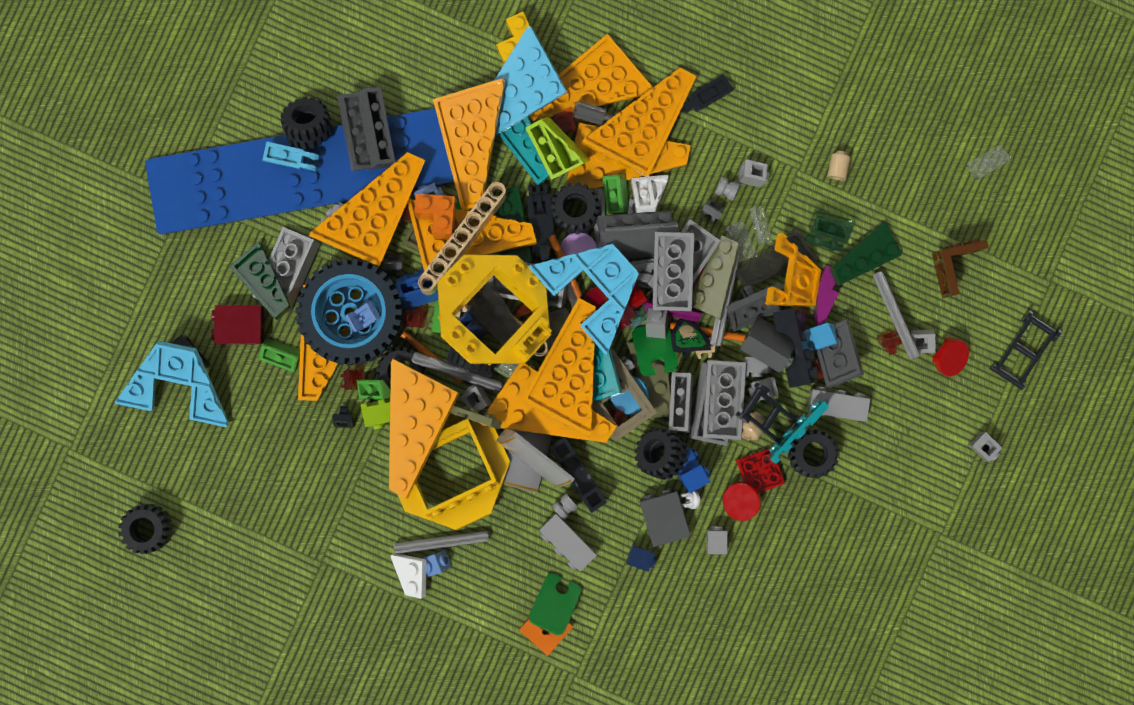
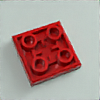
(760, 471)

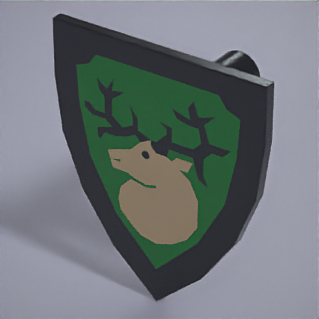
(688, 337)

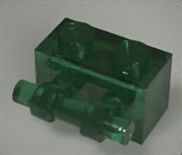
(829, 226)

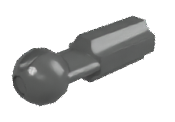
(591, 113)

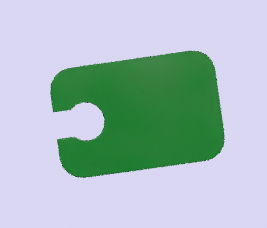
(651, 349)
(554, 609)

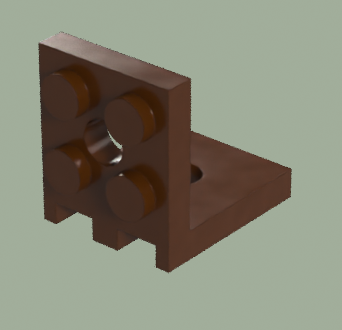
(944, 265)

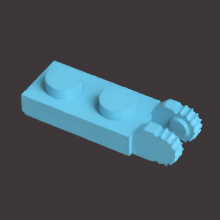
(288, 156)

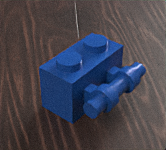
(410, 292)

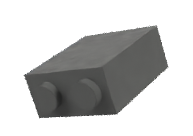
(768, 345)
(664, 517)

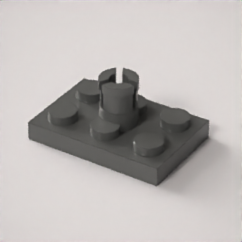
(745, 311)
(840, 360)

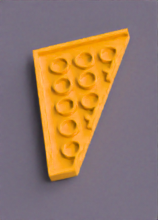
(597, 78)
(642, 128)
(468, 131)
(591, 172)
(371, 216)
(496, 237)
(315, 370)
(524, 417)
(416, 419)

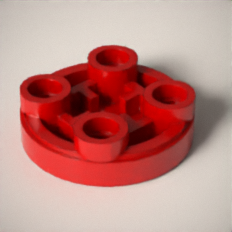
(951, 357)
(742, 501)

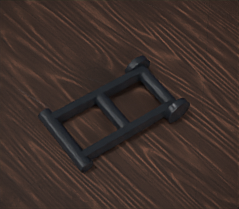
(1052, 336)
(762, 391)

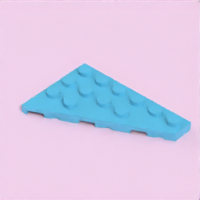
(529, 82)

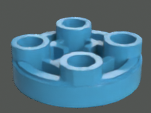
(626, 402)

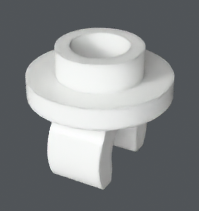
(692, 500)

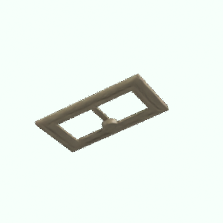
(630, 384)

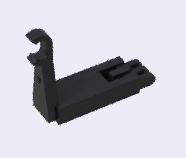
(541, 222)

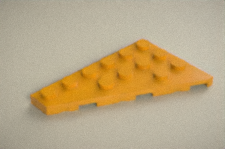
(566, 375)

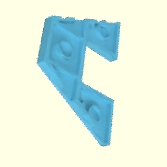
(609, 272)
(180, 366)

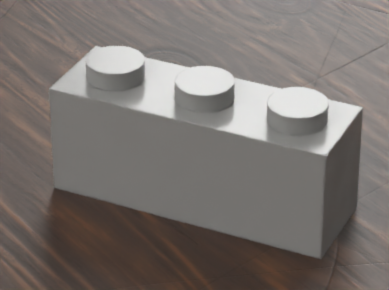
(681, 402)
(840, 404)
(567, 542)

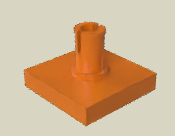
(541, 638)

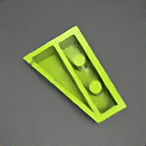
(555, 147)
(376, 413)

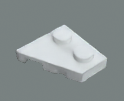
(648, 192)
(411, 574)

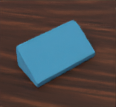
(822, 336)

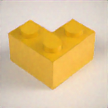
(517, 25)

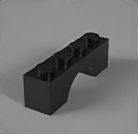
(792, 324)
(583, 481)

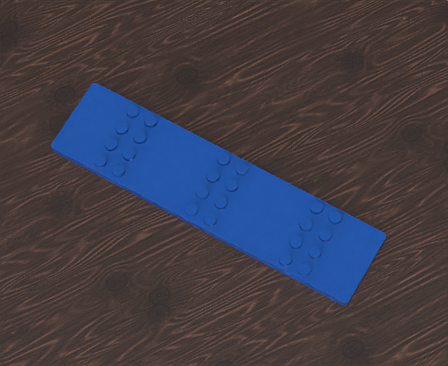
(237, 185)

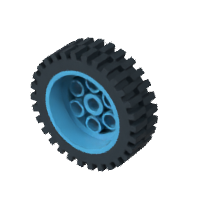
(317, 304)

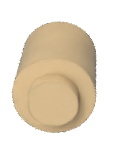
(839, 166)

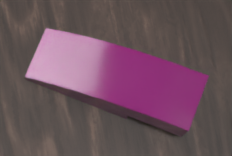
(825, 297)

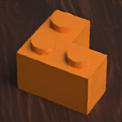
(440, 210)

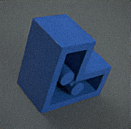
(693, 474)

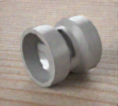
(727, 188)
(564, 506)

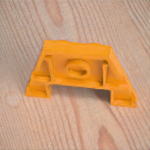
(801, 278)

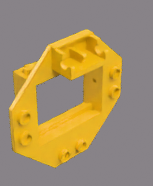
(465, 280)
(476, 502)

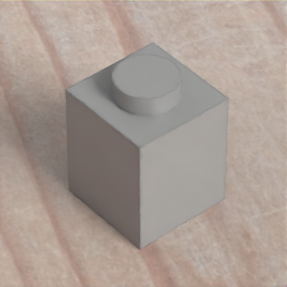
(656, 323)
(716, 540)

